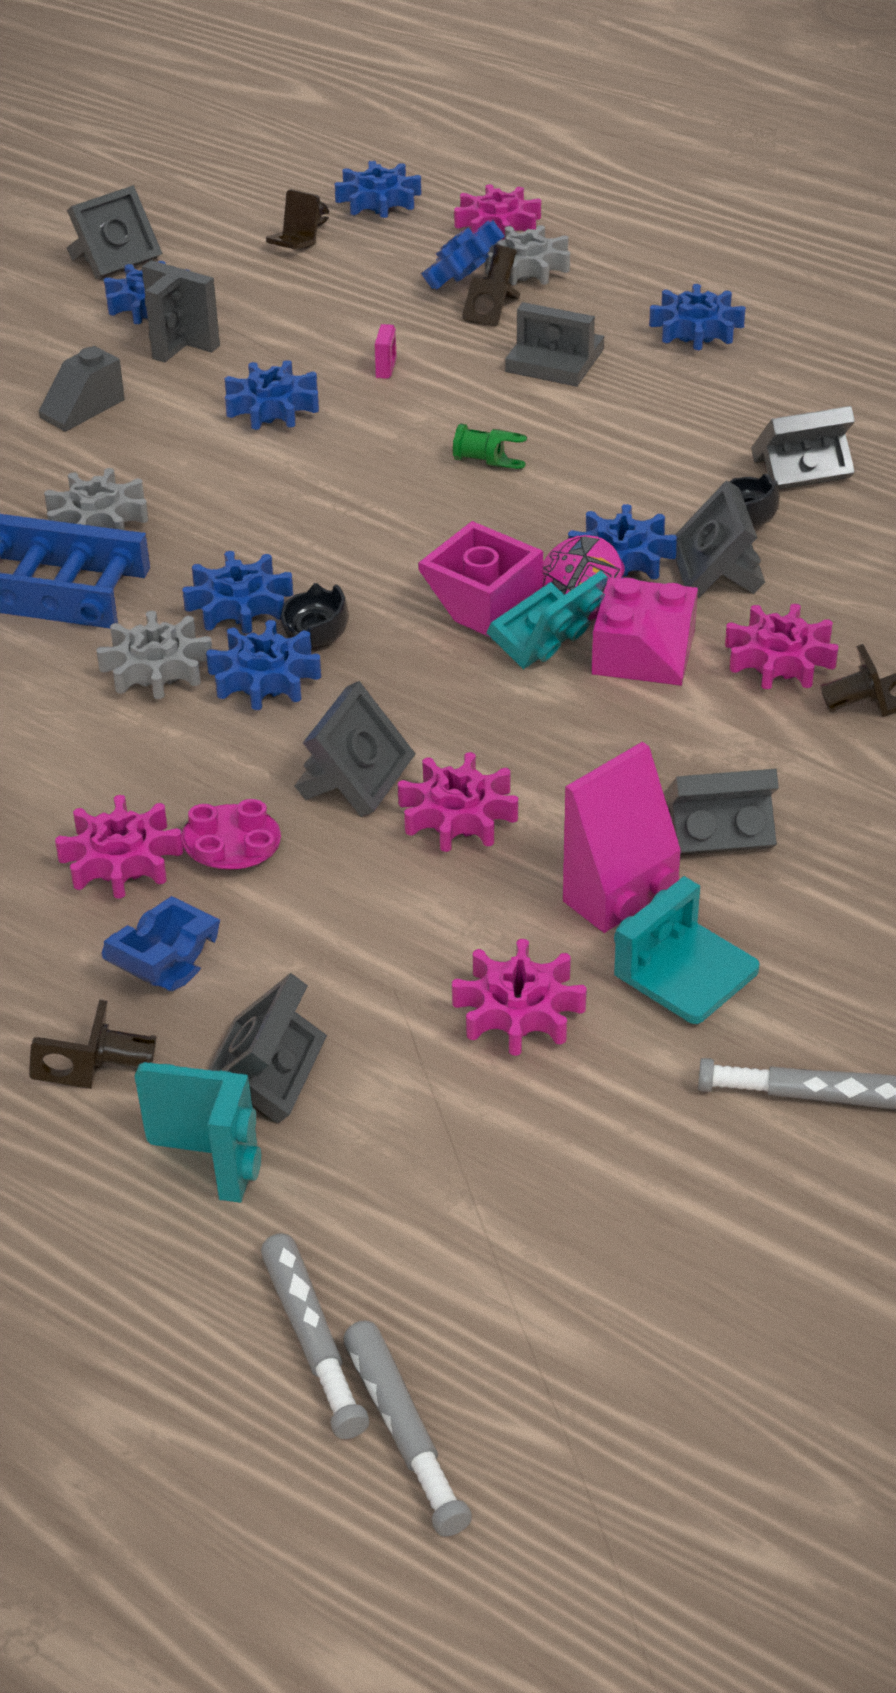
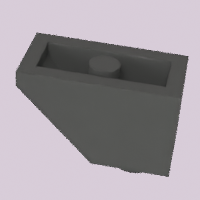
(83, 388)

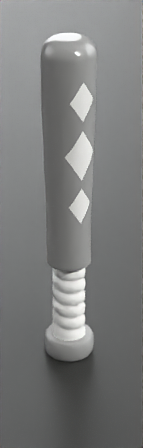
(819, 1085)
(308, 1321)
(401, 1417)

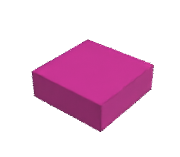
(385, 351)

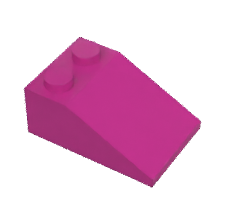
(618, 840)

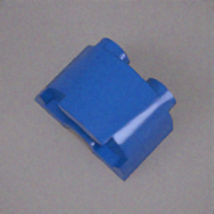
(163, 944)

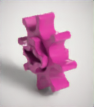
(496, 205)
(781, 646)
(458, 801)
(119, 846)
(539, 1002)

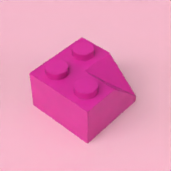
(482, 574)
(644, 631)

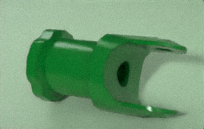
(486, 446)

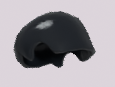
(760, 497)
(318, 612)

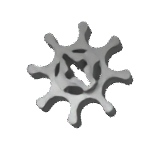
(534, 254)
(98, 502)
(154, 654)

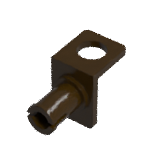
(301, 219)
(494, 284)
(861, 686)
(103, 1046)

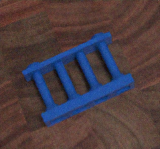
(73, 549)

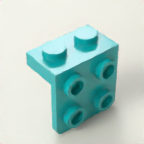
(546, 620)
(677, 959)
(203, 1114)

